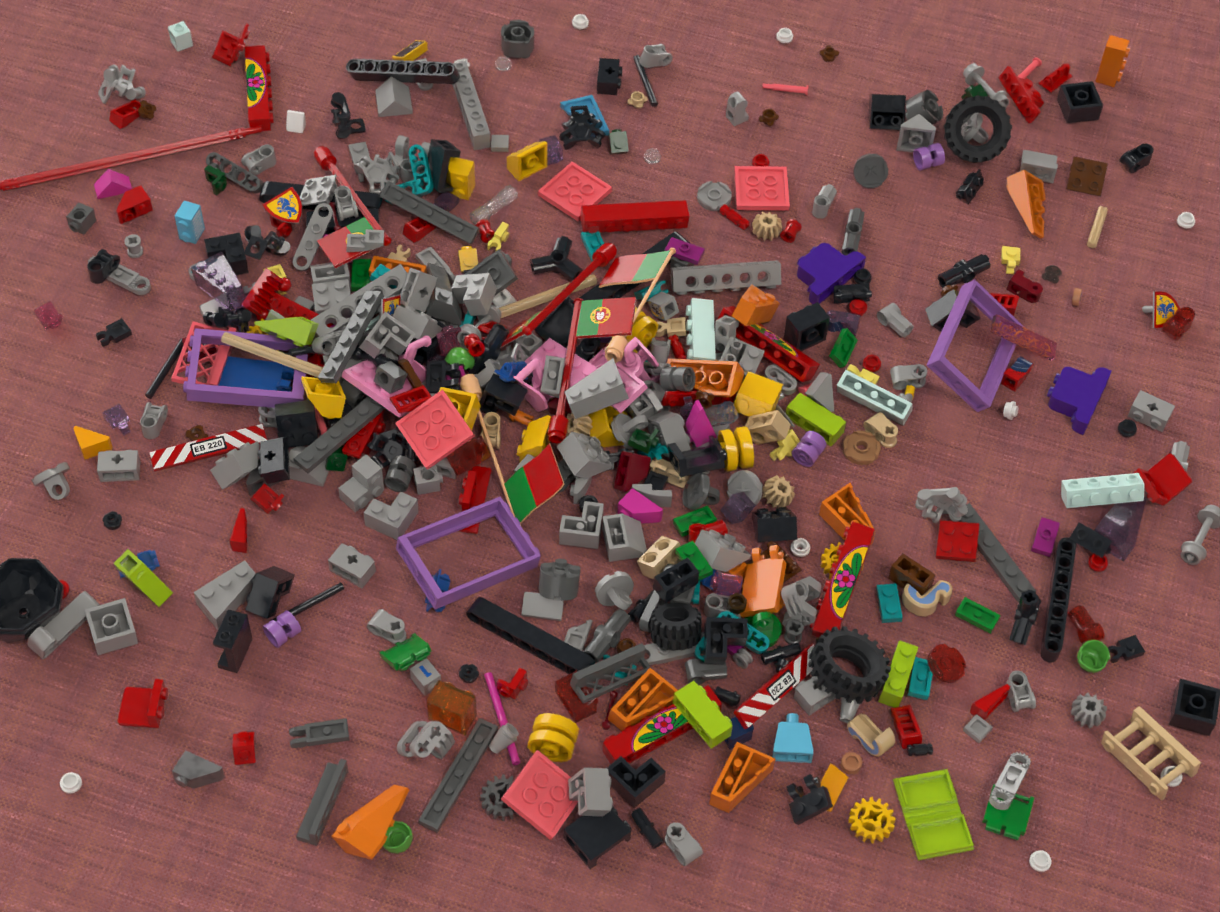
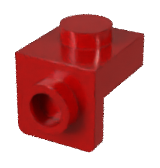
(283, 229)
(267, 499)
(513, 688)
(244, 748)

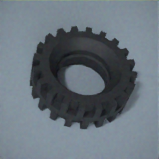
(999, 138)
(856, 649)

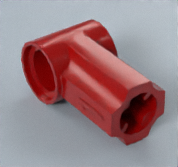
(694, 529)

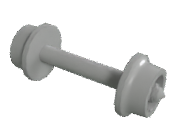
(974, 73)
(494, 314)
(1193, 551)

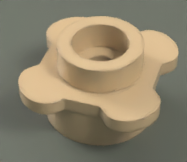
(637, 99)

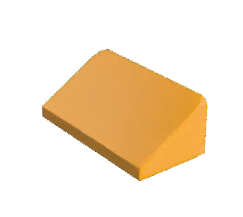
(835, 781)

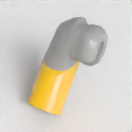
(909, 393)

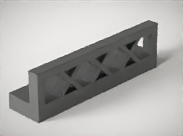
(605, 668)
(323, 802)

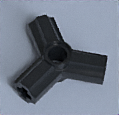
(557, 261)
(1025, 617)

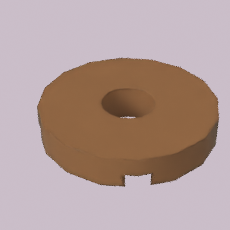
(858, 456)

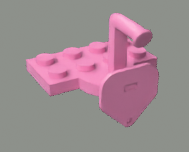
(536, 364)
(630, 370)
(363, 376)

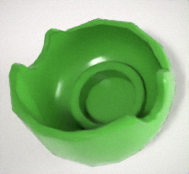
(461, 356)
(1093, 656)
(398, 838)

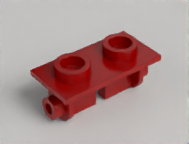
(1056, 78)

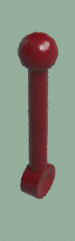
(333, 206)
(606, 724)

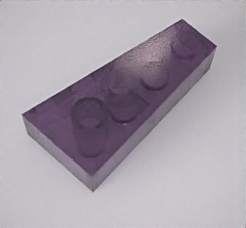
(219, 281)

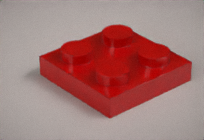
(957, 541)

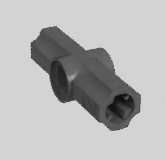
(853, 231)
(607, 635)

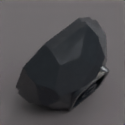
(27, 588)

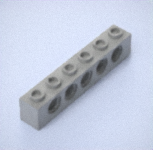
(471, 108)
(680, 274)
(396, 276)

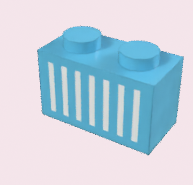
(189, 222)

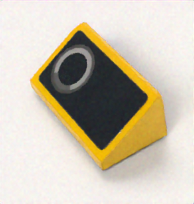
(412, 51)

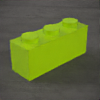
(815, 418)
(898, 676)
(703, 714)

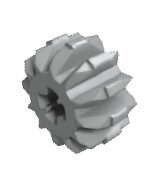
(1088, 710)

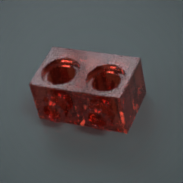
(469, 455)

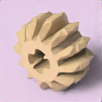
(767, 226)
(579, 425)
(778, 492)

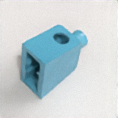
(793, 741)

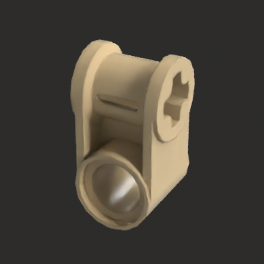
(883, 429)
(493, 430)

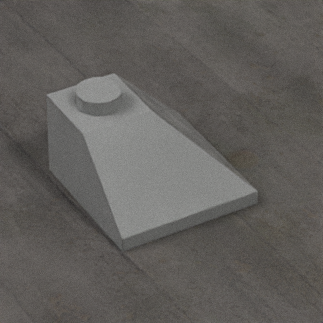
(316, 476)

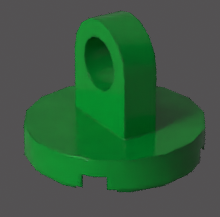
(768, 625)

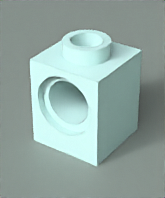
(180, 36)

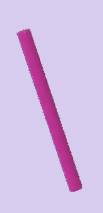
(501, 714)

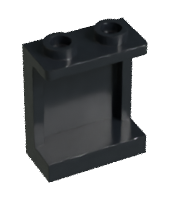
(438, 159)
(558, 323)
(698, 459)
(235, 639)
(596, 835)

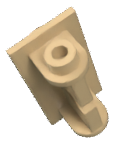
(665, 468)

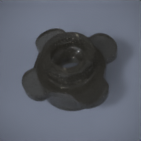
(1052, 273)

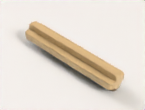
(1097, 227)

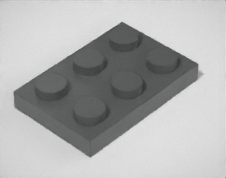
(498, 268)

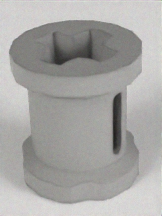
(133, 243)

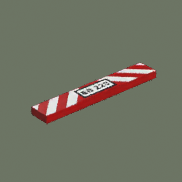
(206, 447)
(774, 689)

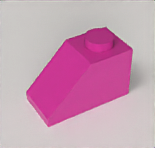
(699, 425)
(639, 508)

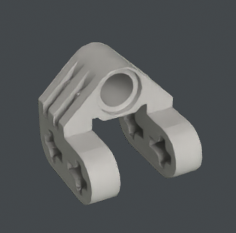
(402, 158)
(796, 597)
(432, 740)

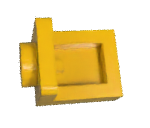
(467, 258)

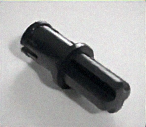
(780, 652)
(647, 828)

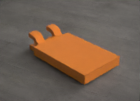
(764, 582)

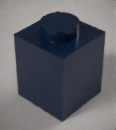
(738, 734)

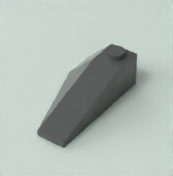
(442, 300)

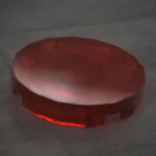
(946, 663)

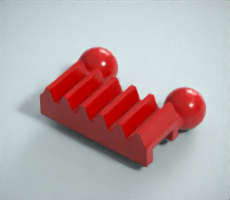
(262, 291)

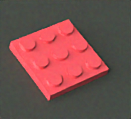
(574, 188)
(761, 188)
(435, 429)
(541, 795)

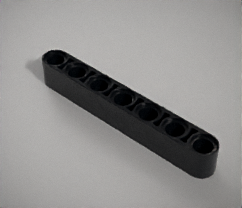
(412, 71)
(272, 189)
(1056, 606)
(528, 636)

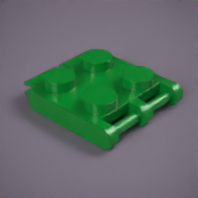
(405, 653)
(1012, 820)

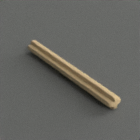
(542, 297)
(271, 354)

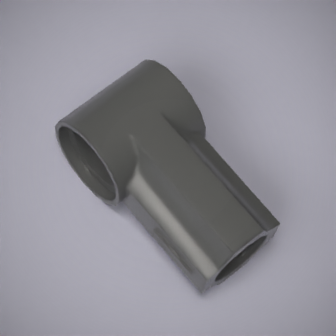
(700, 672)

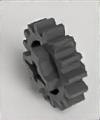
(495, 791)

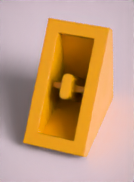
(91, 442)

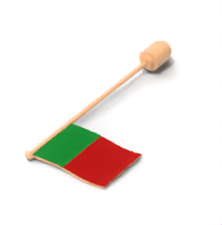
(632, 270)
(531, 483)

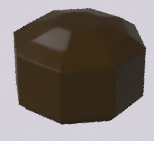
(736, 603)

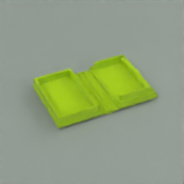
(933, 814)

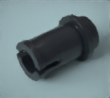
(726, 696)

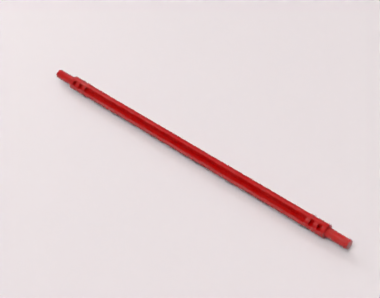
(126, 158)

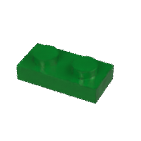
(360, 274)
(843, 348)
(703, 516)
(695, 556)
(977, 615)

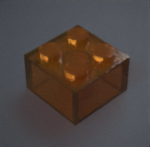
(452, 707)

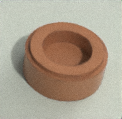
(1076, 297)
(851, 763)

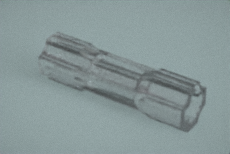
(503, 198)

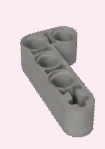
(47, 639)

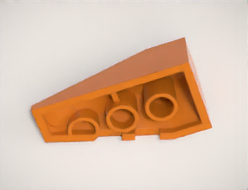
(1028, 194)
(714, 377)
(365, 829)

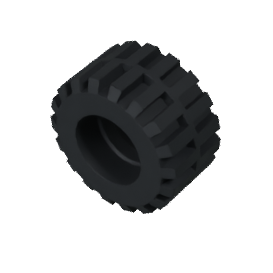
(676, 626)

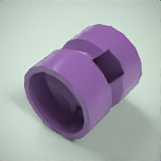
(929, 156)
(809, 448)
(275, 631)

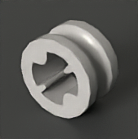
(742, 658)

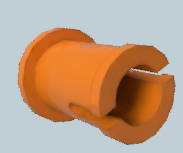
(522, 417)

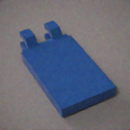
(256, 374)

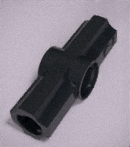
(964, 271)
(492, 347)

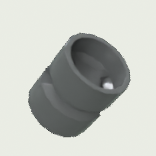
(677, 378)
(399, 474)

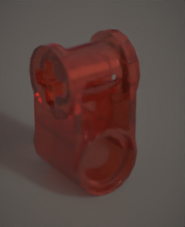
(1179, 323)

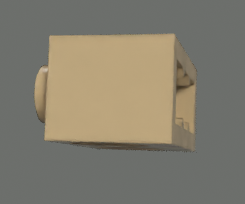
(768, 427)
(658, 556)

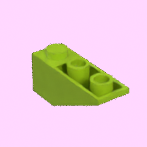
(295, 328)
(143, 577)

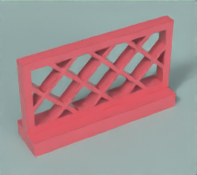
(217, 364)

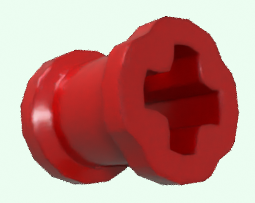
(485, 230)
(790, 231)
(474, 345)

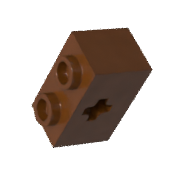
(910, 572)

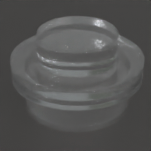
(503, 64)
(652, 156)

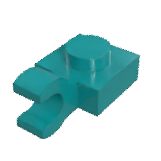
(657, 289)

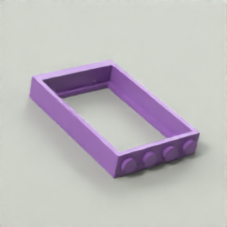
(945, 370)
(239, 395)
(434, 531)

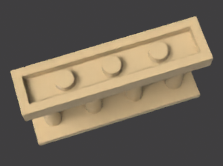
(1161, 738)

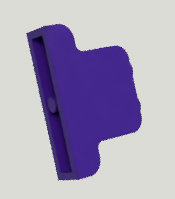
(825, 268)
(1078, 394)

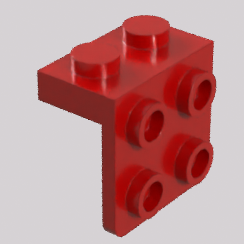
(228, 46)
(1164, 480)
(143, 705)

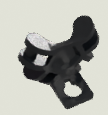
(344, 128)
(580, 128)
(255, 239)
(240, 318)
(391, 447)

